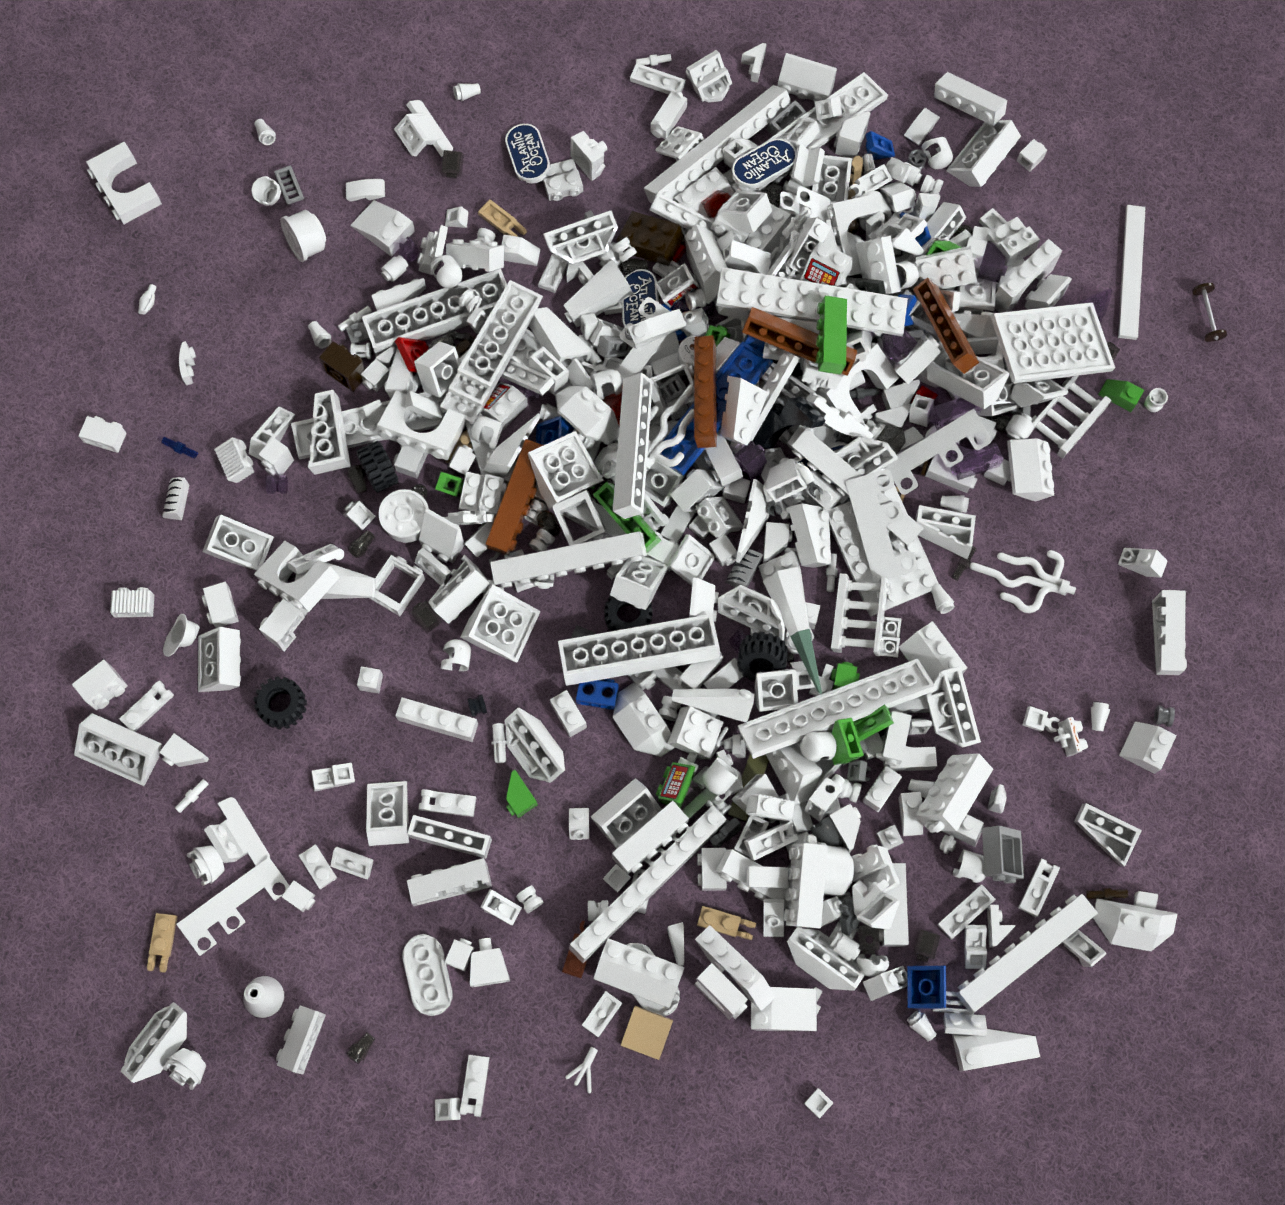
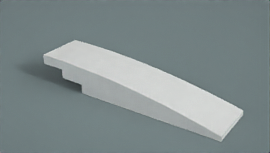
(491, 351)

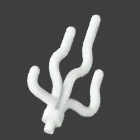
(657, 446)
(1049, 583)

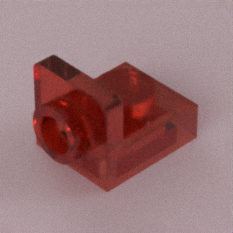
(714, 202)

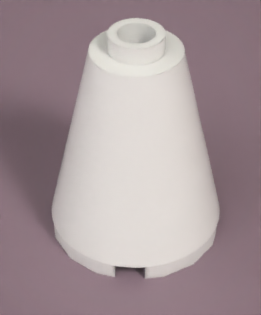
(263, 996)

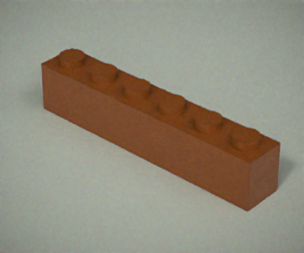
(946, 325)
(788, 336)
(705, 392)
(514, 503)

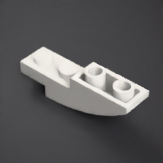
(839, 420)

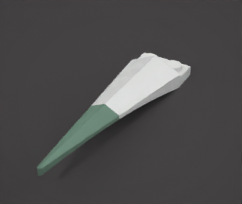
(785, 586)

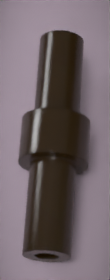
(1107, 894)

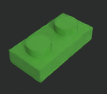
(873, 723)

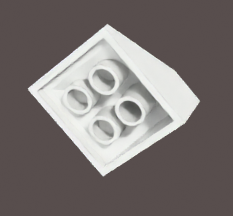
(563, 469)
(501, 624)

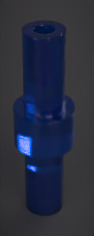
(179, 447)

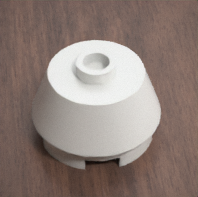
(206, 864)
(186, 1067)

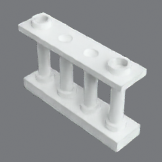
(1075, 431)
(842, 622)

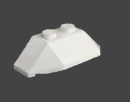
(583, 239)
(588, 414)
(867, 455)
(752, 610)
(952, 709)
(641, 722)
(533, 746)
(1134, 925)
(815, 956)
(156, 1043)

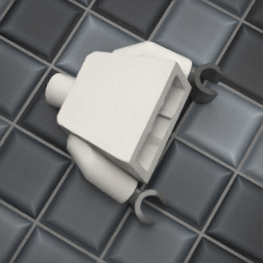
(785, 481)

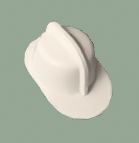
(181, 635)

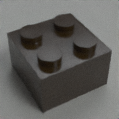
(342, 365)

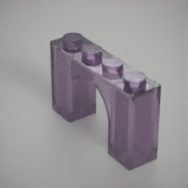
(973, 460)

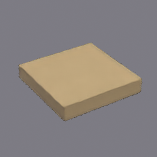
(646, 1032)

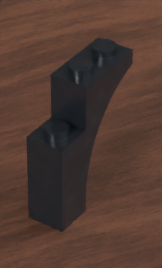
(782, 417)

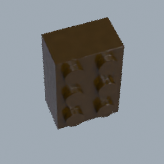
(652, 237)

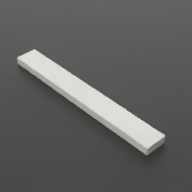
(1131, 272)

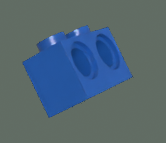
(596, 698)

